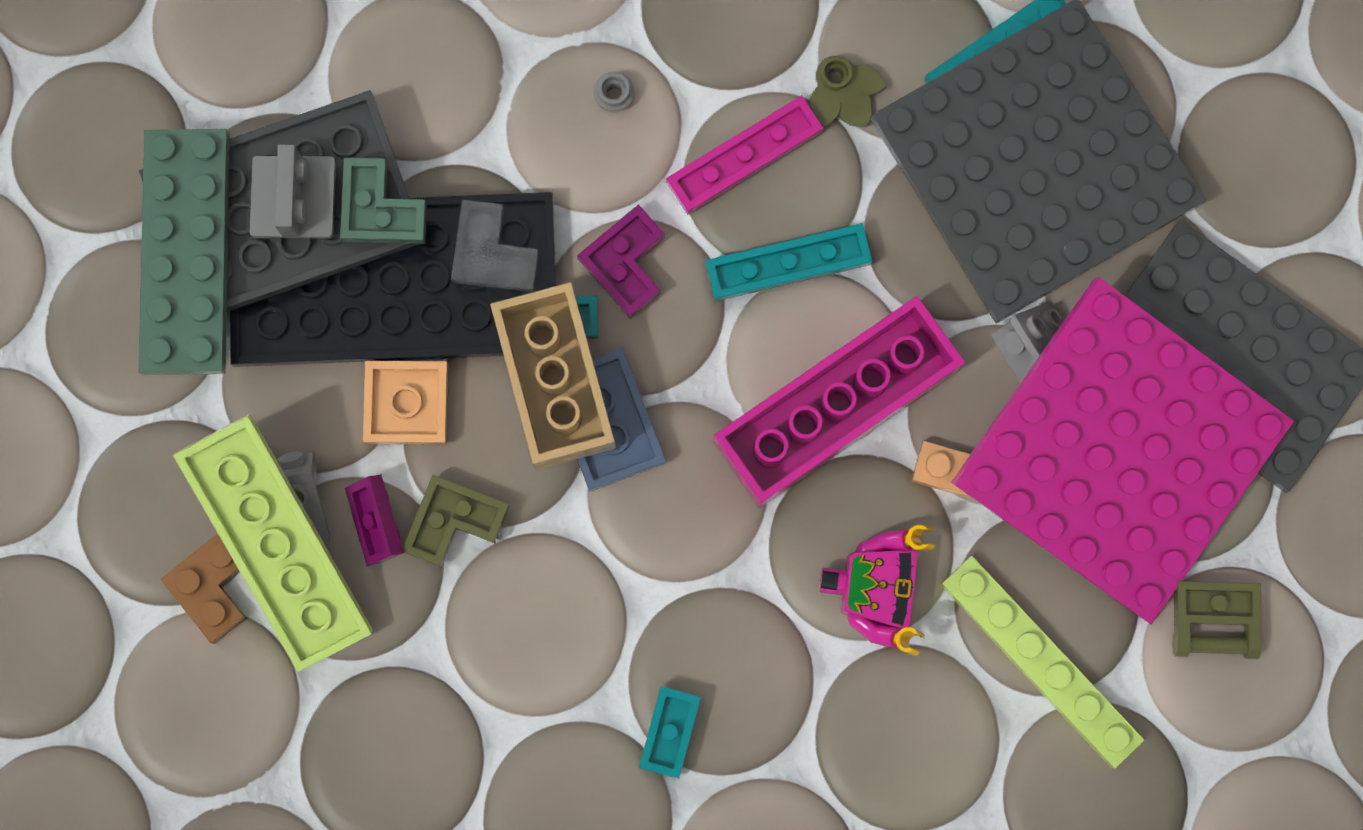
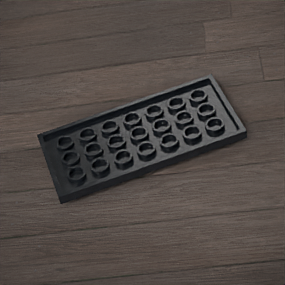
(400, 302)

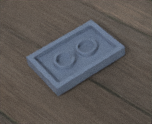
(630, 424)

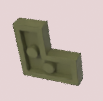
(449, 508)

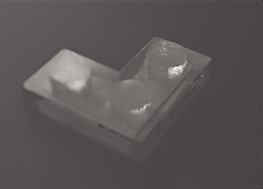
(482, 259)

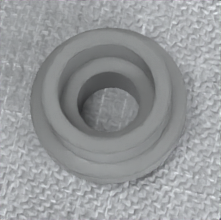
(609, 81)

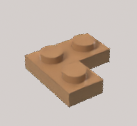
(199, 589)

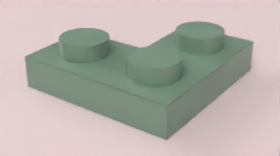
(367, 212)

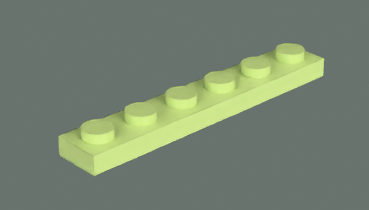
(1042, 662)

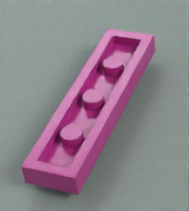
(744, 155)

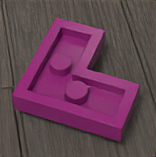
(614, 258)

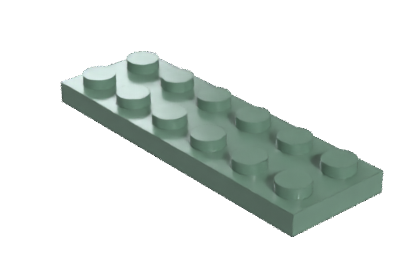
(184, 252)

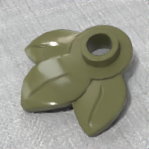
(847, 98)

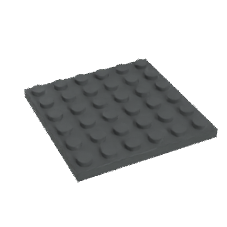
(1037, 160)

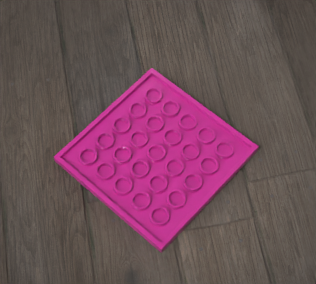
(1122, 450)

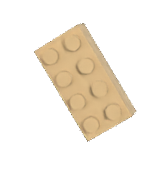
(553, 376)

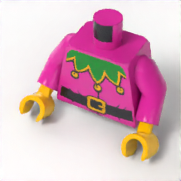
(880, 587)

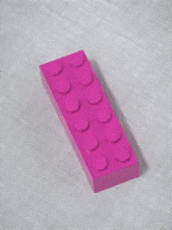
(838, 401)

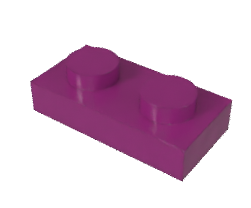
(374, 520)

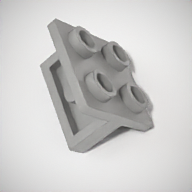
(292, 195)
(1027, 336)

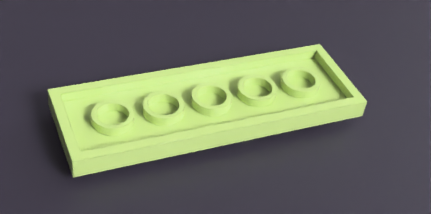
(273, 542)

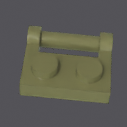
(1217, 605)

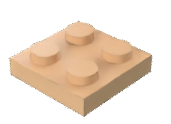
(405, 402)

